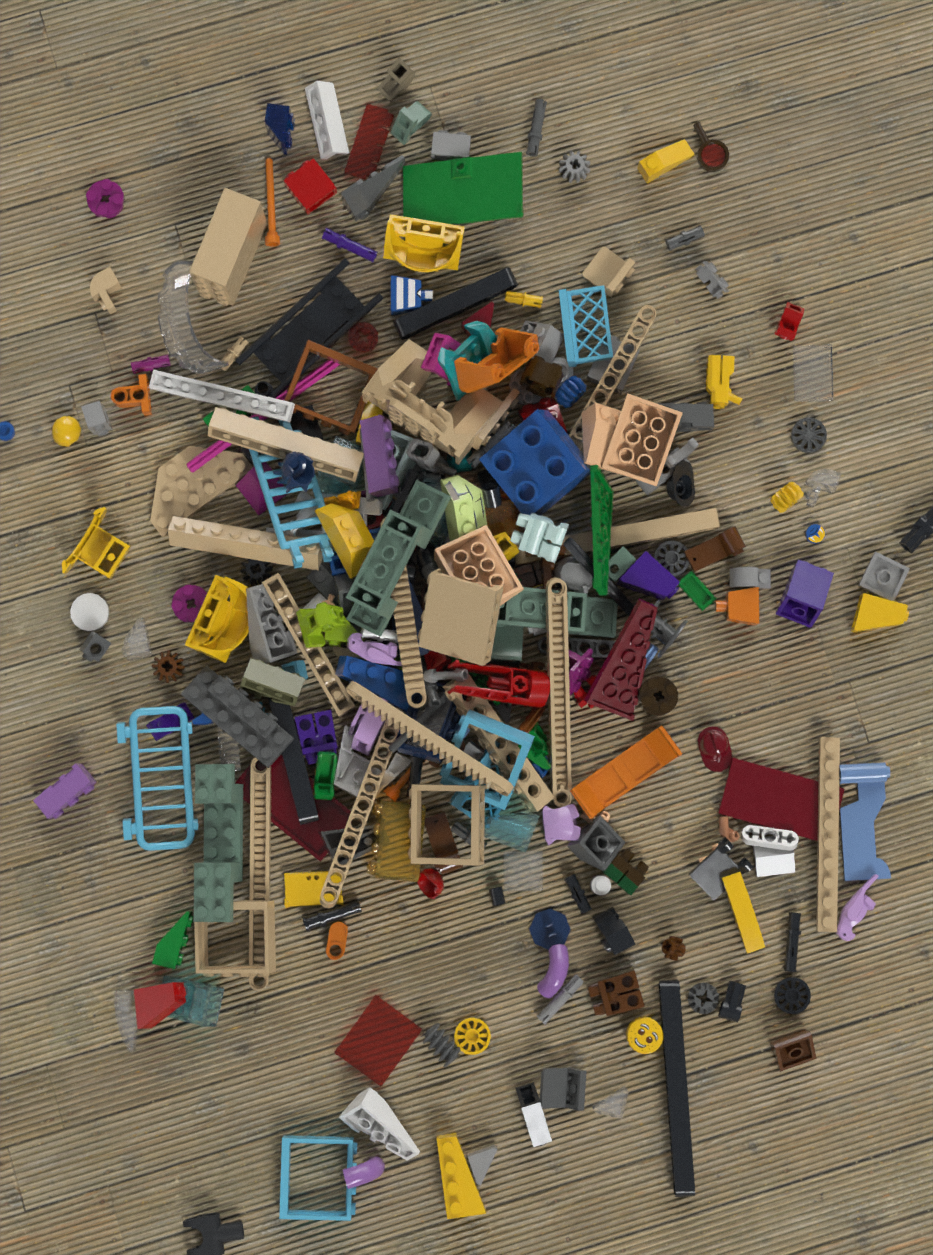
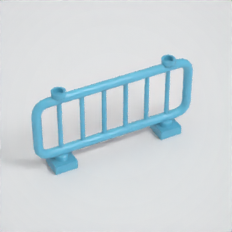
(131, 731)

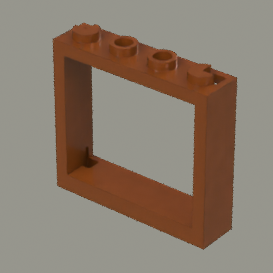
(342, 360)

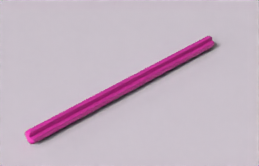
(300, 387)

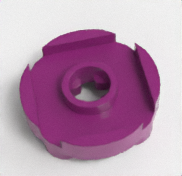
(103, 209)
(179, 603)

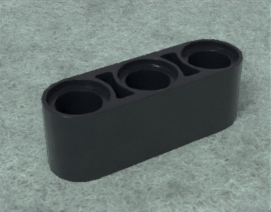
(490, 489)

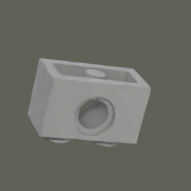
(97, 418)

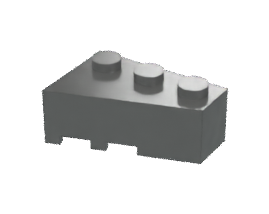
(694, 416)
(332, 839)

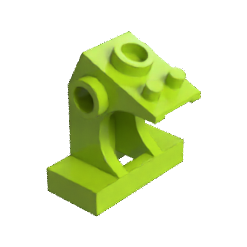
(322, 619)

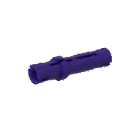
(350, 245)

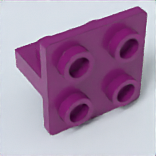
(579, 669)

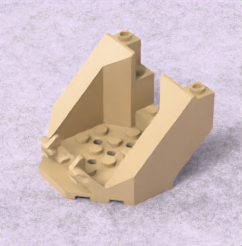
(396, 392)

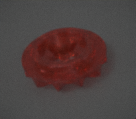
(364, 328)

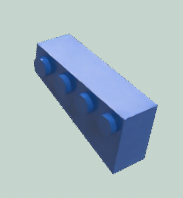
(378, 679)

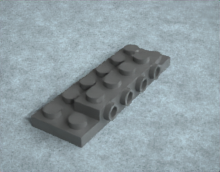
(238, 715)

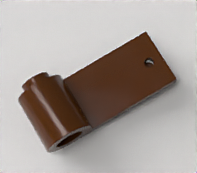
(715, 549)
(442, 841)

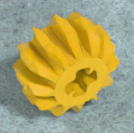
(786, 497)

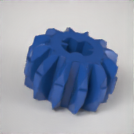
(570, 391)

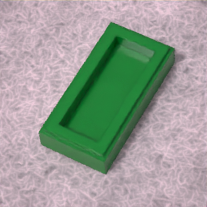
(696, 591)

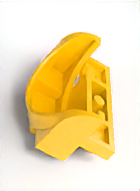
(423, 244)
(221, 620)

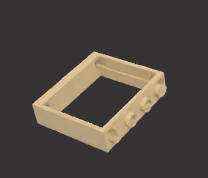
(477, 824)
(201, 944)

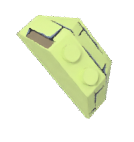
(466, 507)

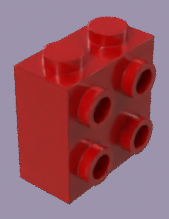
(310, 186)

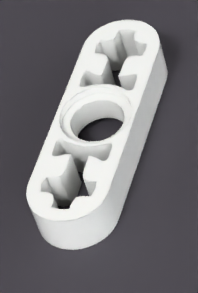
(783, 845)

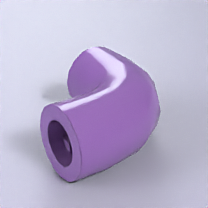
(556, 972)
(364, 1172)

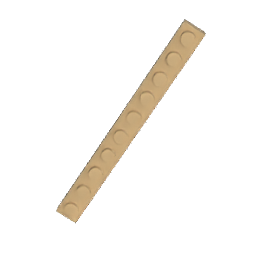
(828, 834)

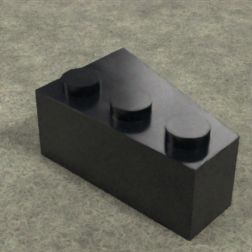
(614, 931)

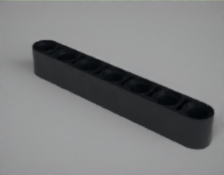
(455, 303)
(296, 766)

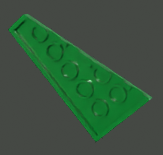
(601, 525)

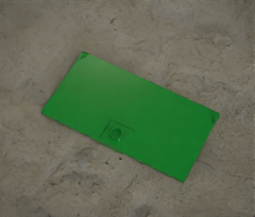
(465, 189)

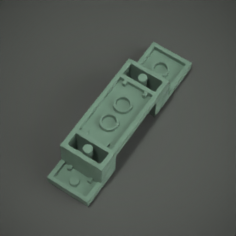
(390, 555)
(585, 614)
(222, 842)

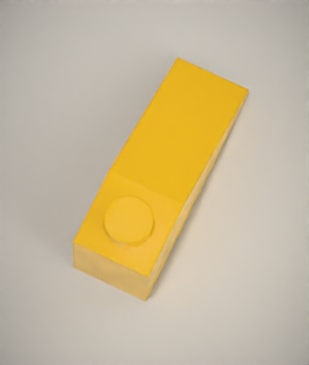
(664, 160)

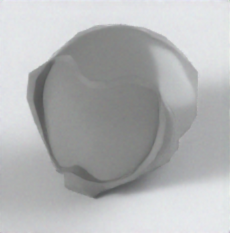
(573, 575)

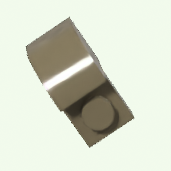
(399, 78)

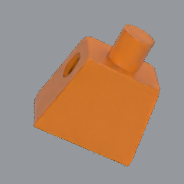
(741, 606)

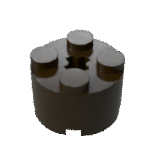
(542, 377)
(667, 691)

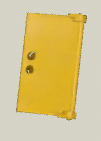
(305, 892)

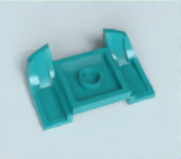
(474, 349)

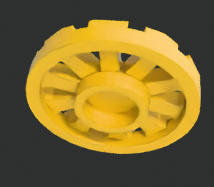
(472, 1036)

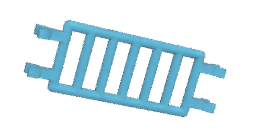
(292, 545)

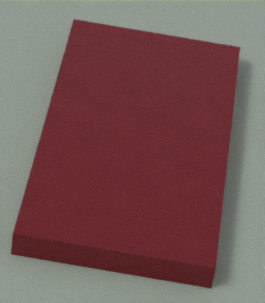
(772, 798)
(284, 815)

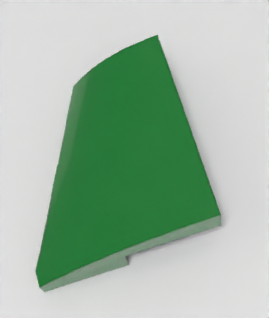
(539, 747)

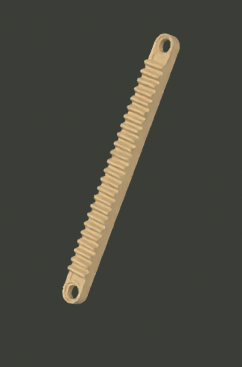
(559, 693)
(259, 863)

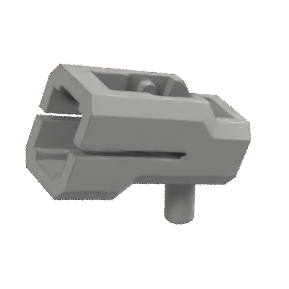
(432, 460)

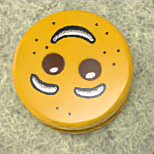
(644, 1035)

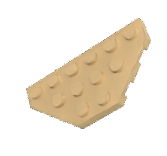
(185, 493)

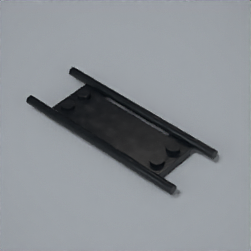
(321, 322)

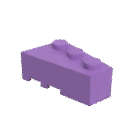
(65, 791)

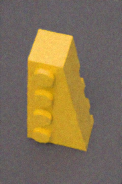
(459, 1186)

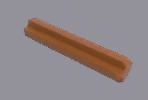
(531, 719)

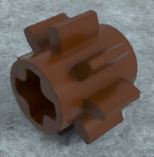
(673, 948)

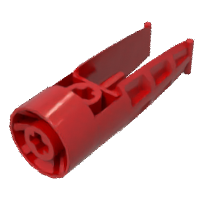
(529, 686)

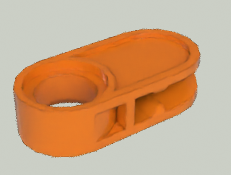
(337, 936)

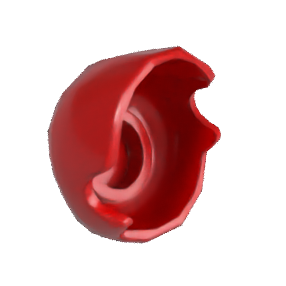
(430, 883)

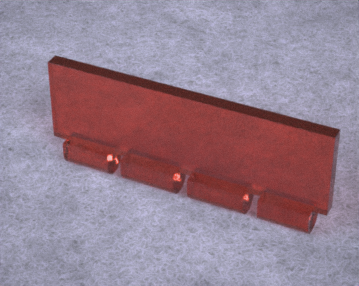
(365, 144)

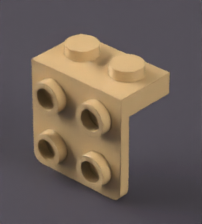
(609, 271)

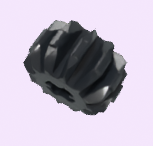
(258, 576)

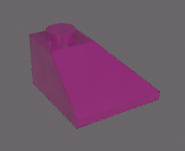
(252, 491)

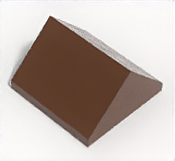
(793, 1049)

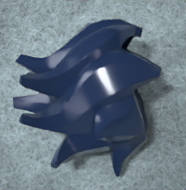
(296, 471)

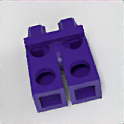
(314, 741)

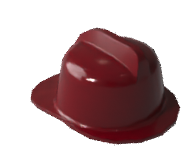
(715, 749)

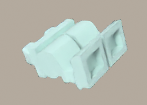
(536, 534)

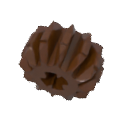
(163, 672)

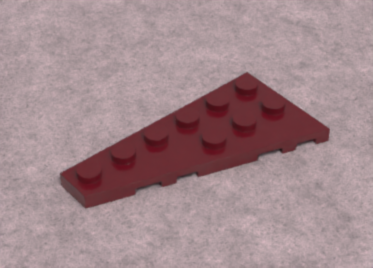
(624, 668)

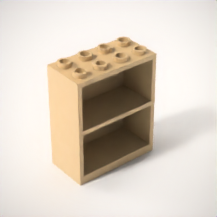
(228, 247)

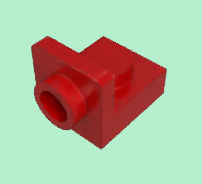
(436, 660)

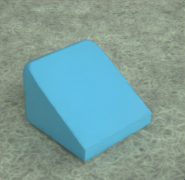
(296, 667)

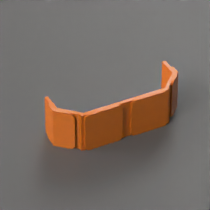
(625, 772)

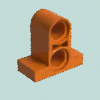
(131, 391)

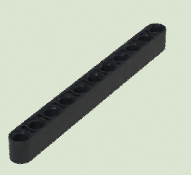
(676, 1088)

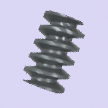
(441, 1044)

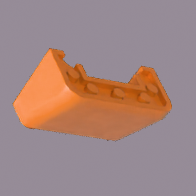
(508, 354)

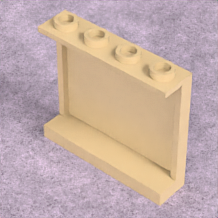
(460, 618)

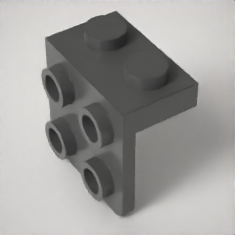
(563, 1088)

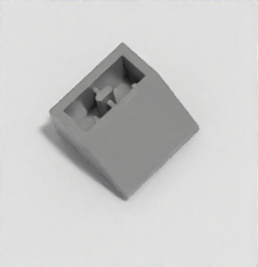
(548, 339)

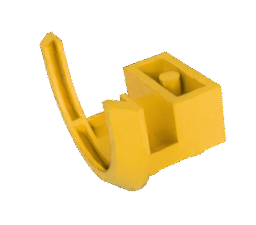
(98, 549)

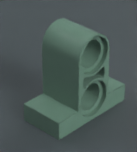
(409, 121)

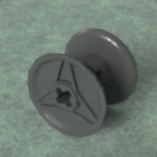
(665, 632)

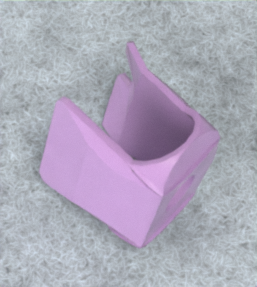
(560, 823)

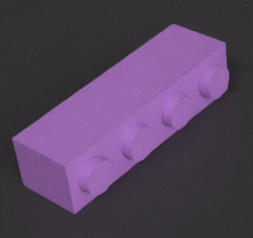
(379, 456)

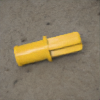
(523, 299)

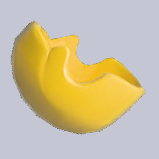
(66, 431)

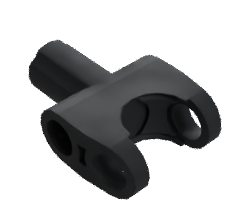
(213, 1233)

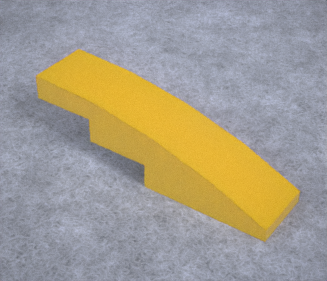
(743, 912)

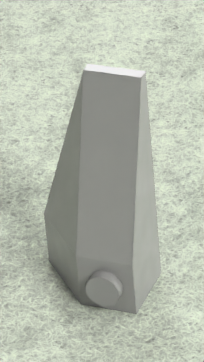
(267, 633)

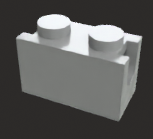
(450, 146)

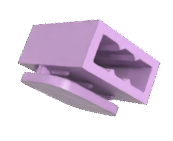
(367, 729)

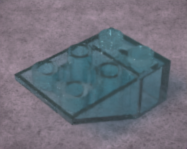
(201, 1003)

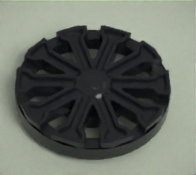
(792, 995)

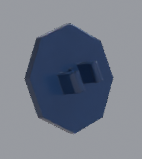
(549, 928)

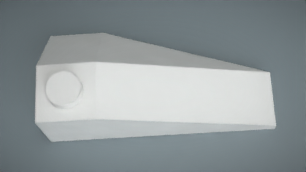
(374, 1117)

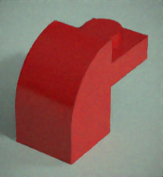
(789, 321)

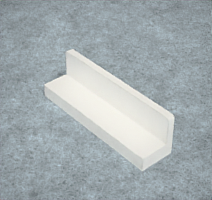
(326, 119)

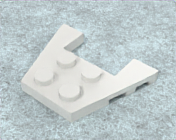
(353, 767)

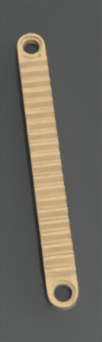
(408, 640)
(429, 738)

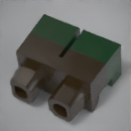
(633, 876)

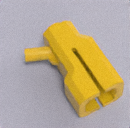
(717, 380)

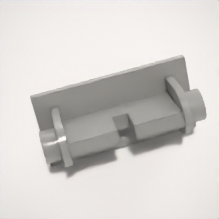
(717, 284)

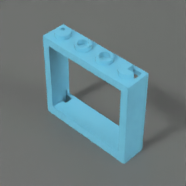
(497, 728)
(285, 1213)

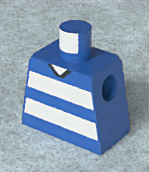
(407, 295)

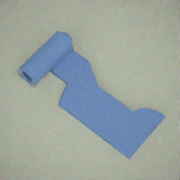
(858, 820)

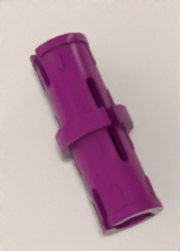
(150, 364)

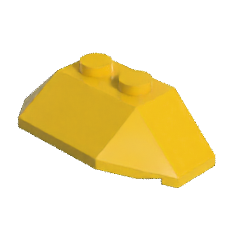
(347, 534)

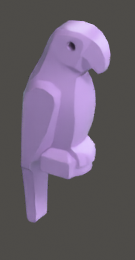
(373, 651)
(855, 911)

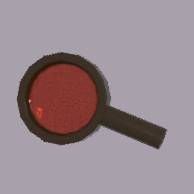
(712, 153)

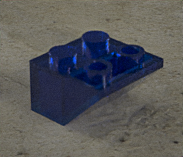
(279, 124)

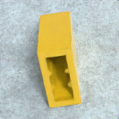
(878, 613)

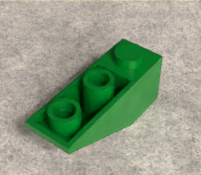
(170, 947)

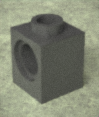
(93, 638)

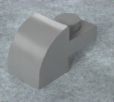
(750, 577)

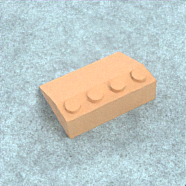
(598, 428)
(642, 440)
(478, 560)

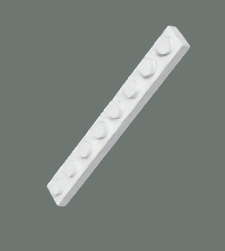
(221, 396)

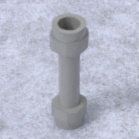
(459, 675)

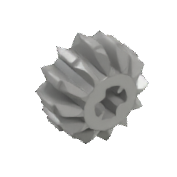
(567, 164)

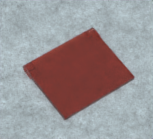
(378, 1040)

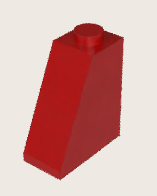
(157, 1003)

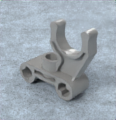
(672, 460)

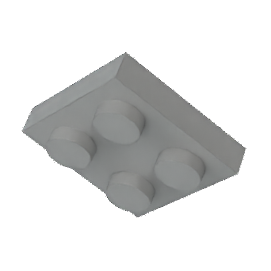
(883, 577)

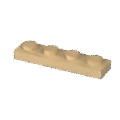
(493, 424)

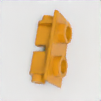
(349, 500)

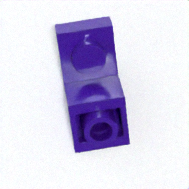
(168, 721)

